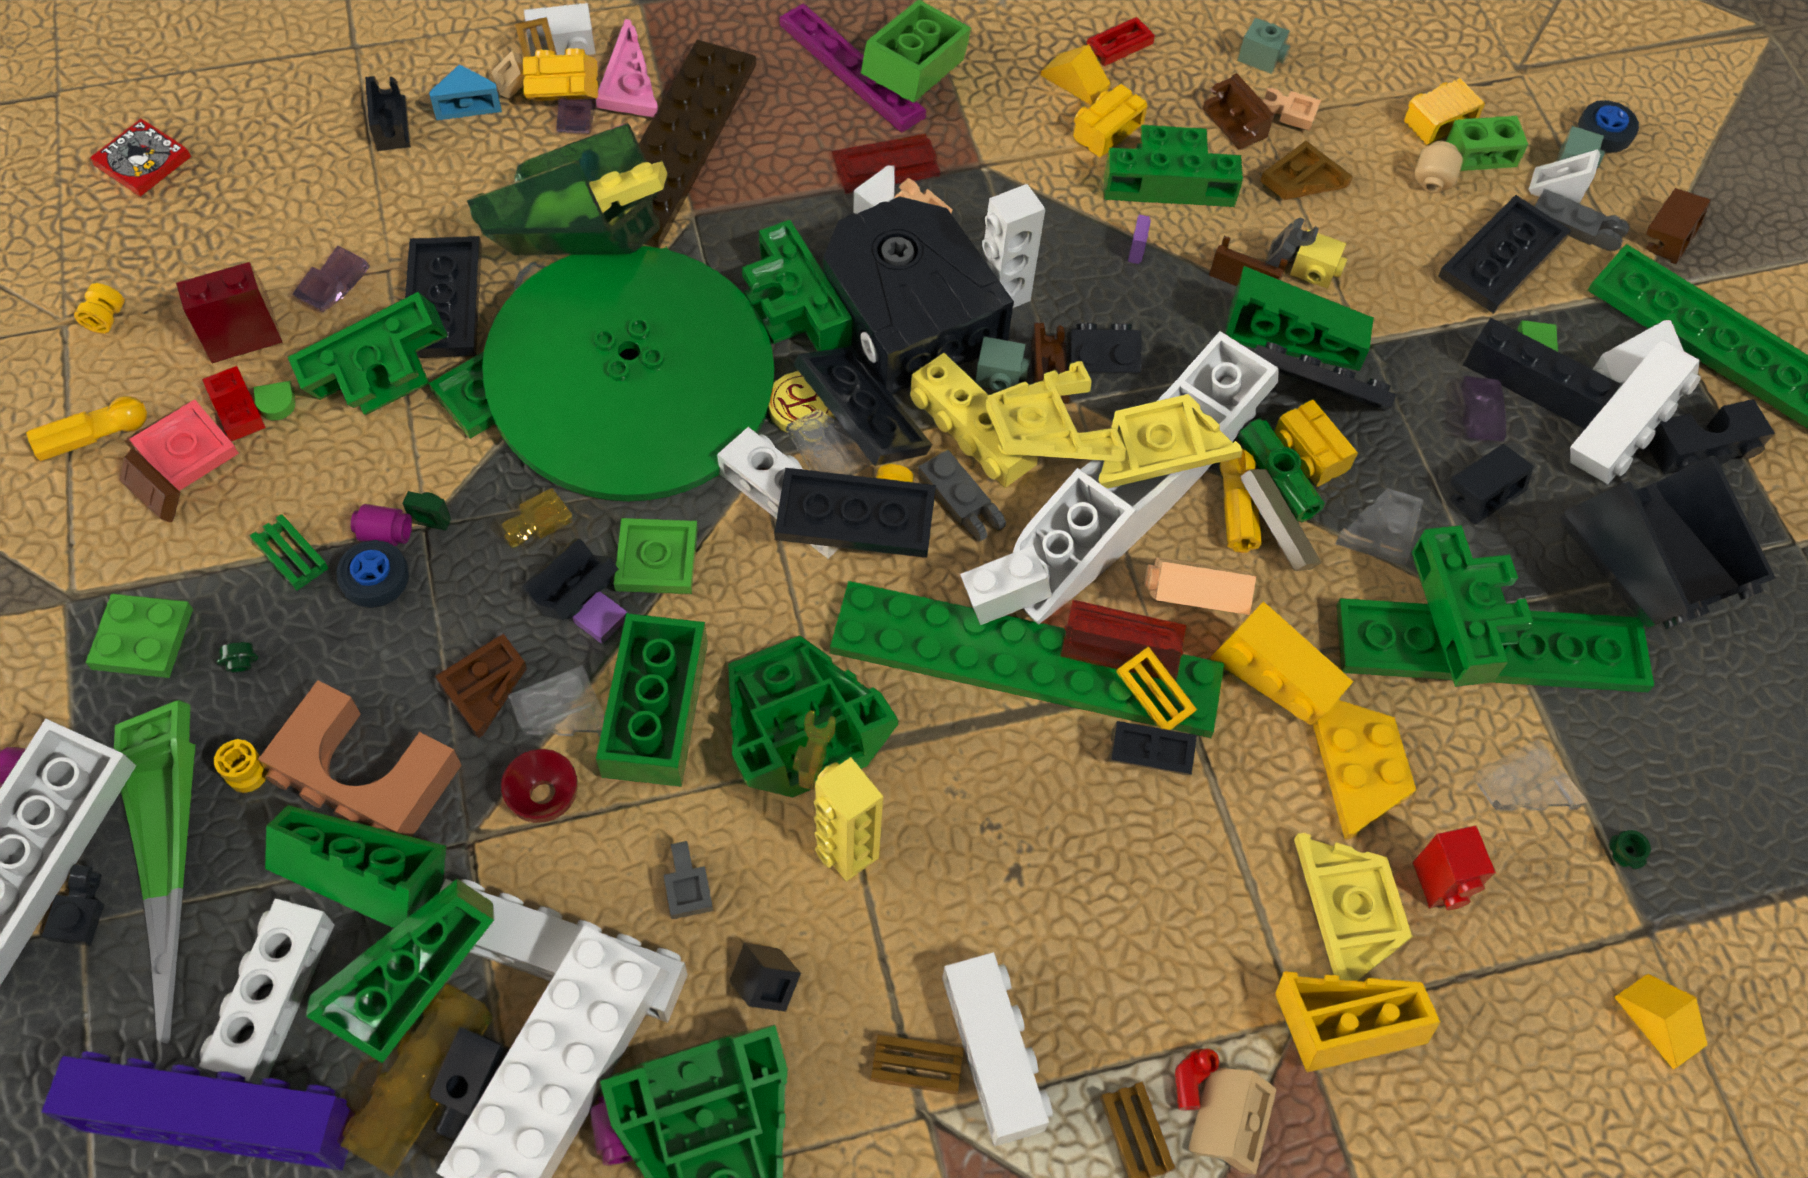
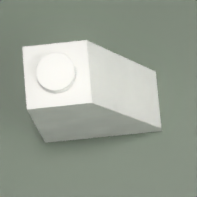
(1626, 357)

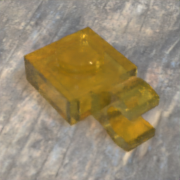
(539, 515)
(811, 758)

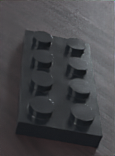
(1504, 253)
(449, 277)
(1338, 381)
(862, 405)
(855, 512)

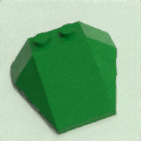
(769, 708)
(705, 1109)

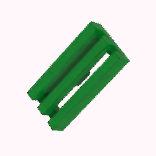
(273, 532)

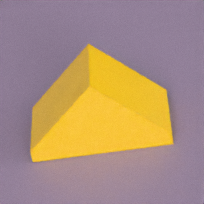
(1078, 74)
(1666, 1018)

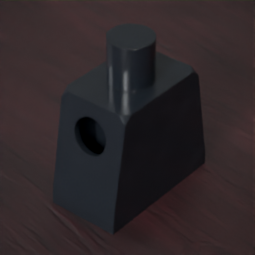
(470, 1062)

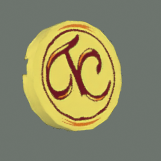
(792, 400)

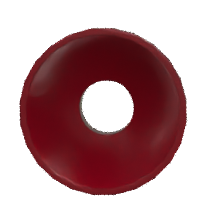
(536, 769)

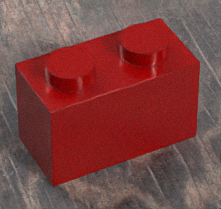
(1453, 868)

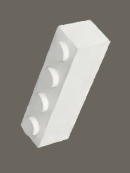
(1635, 411)
(995, 1049)

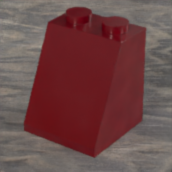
(230, 312)

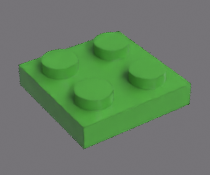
(656, 556)
(139, 635)

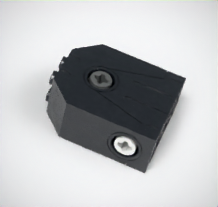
(913, 288)

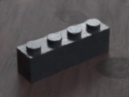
(1540, 373)

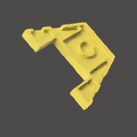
(1036, 422)

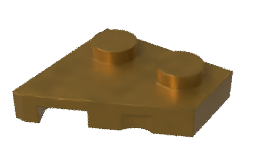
(1305, 173)

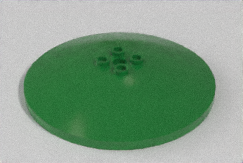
(616, 422)

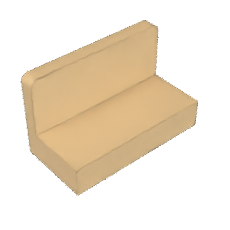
(1233, 1118)

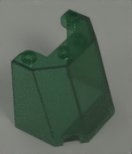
(555, 208)

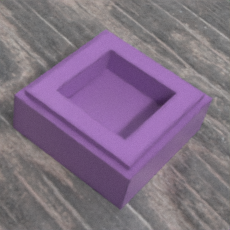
(1139, 239)
(600, 617)

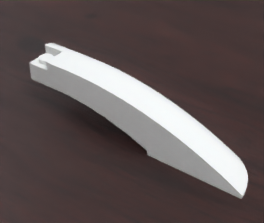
(1093, 526)

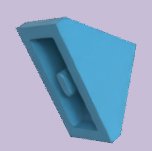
(464, 95)

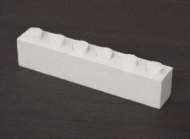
(541, 939)

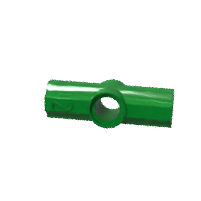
(1291, 482)

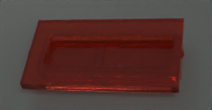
(911, 157)
(1116, 636)

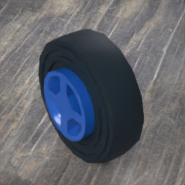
(1612, 121)
(374, 559)

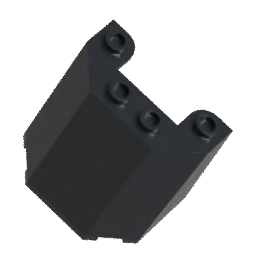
(1672, 544)

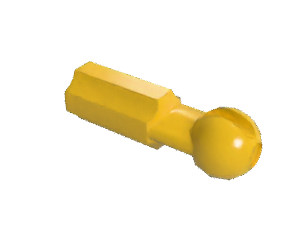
(85, 428)
(1240, 510)

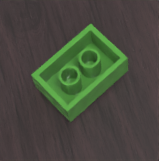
(915, 50)

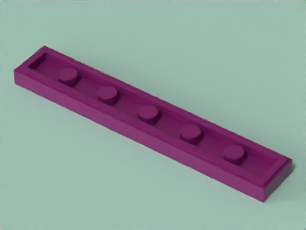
(846, 63)

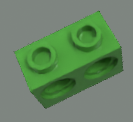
(1488, 142)

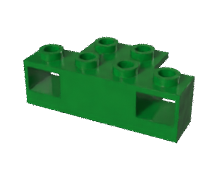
(1173, 169)
(794, 292)
(374, 357)
(1469, 604)

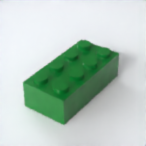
(652, 700)

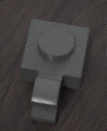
(1288, 242)
(687, 887)

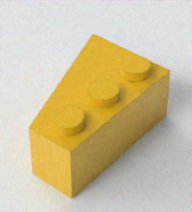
(1282, 665)
(1354, 1019)

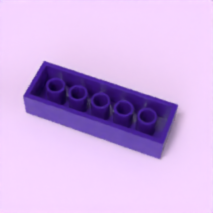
(199, 1110)

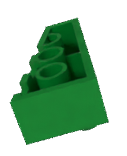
(1297, 320)
(355, 863)
(398, 976)

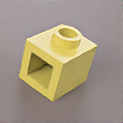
(1320, 261)

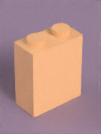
(1200, 585)

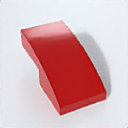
(233, 403)

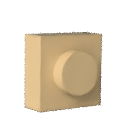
(509, 75)

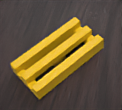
(1144, 700)

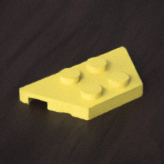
(1166, 440)
(1353, 905)

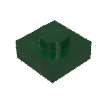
(427, 510)

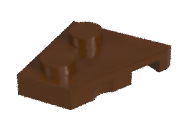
(483, 682)

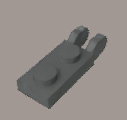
(1584, 222)
(961, 494)

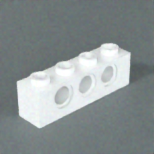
(1013, 240)
(740, 467)
(271, 1017)

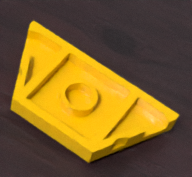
(1363, 764)

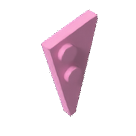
(626, 78)

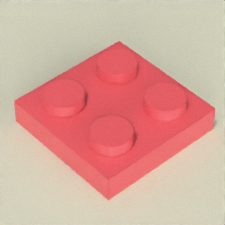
(184, 445)

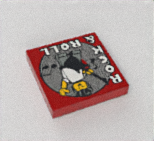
(140, 157)

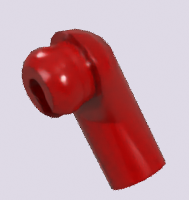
(1191, 1073)

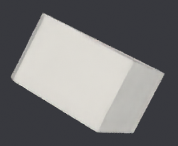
(1567, 176)
(875, 190)

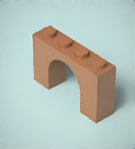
(395, 803)

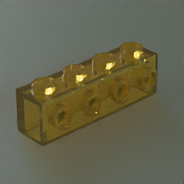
(402, 1095)

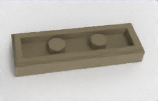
(1280, 519)

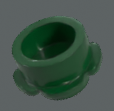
(237, 657)
(1636, 843)

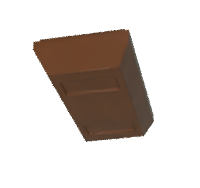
(149, 486)

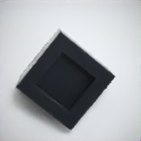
(764, 977)

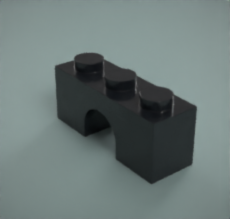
(1734, 433)

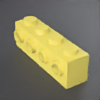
(961, 411)
(847, 818)

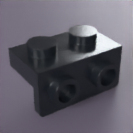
(1106, 350)
(569, 580)

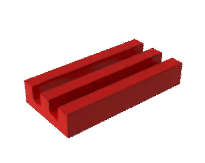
(1124, 43)

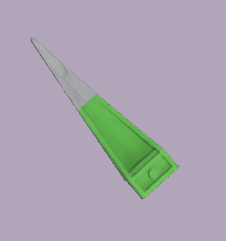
(158, 818)

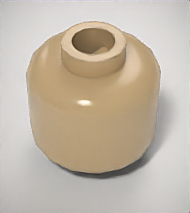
(1438, 167)

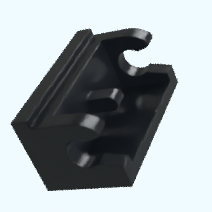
(387, 115)
(1491, 483)
(1152, 748)

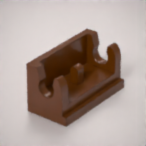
(1239, 112)
(1677, 224)
(1229, 264)
(1048, 354)

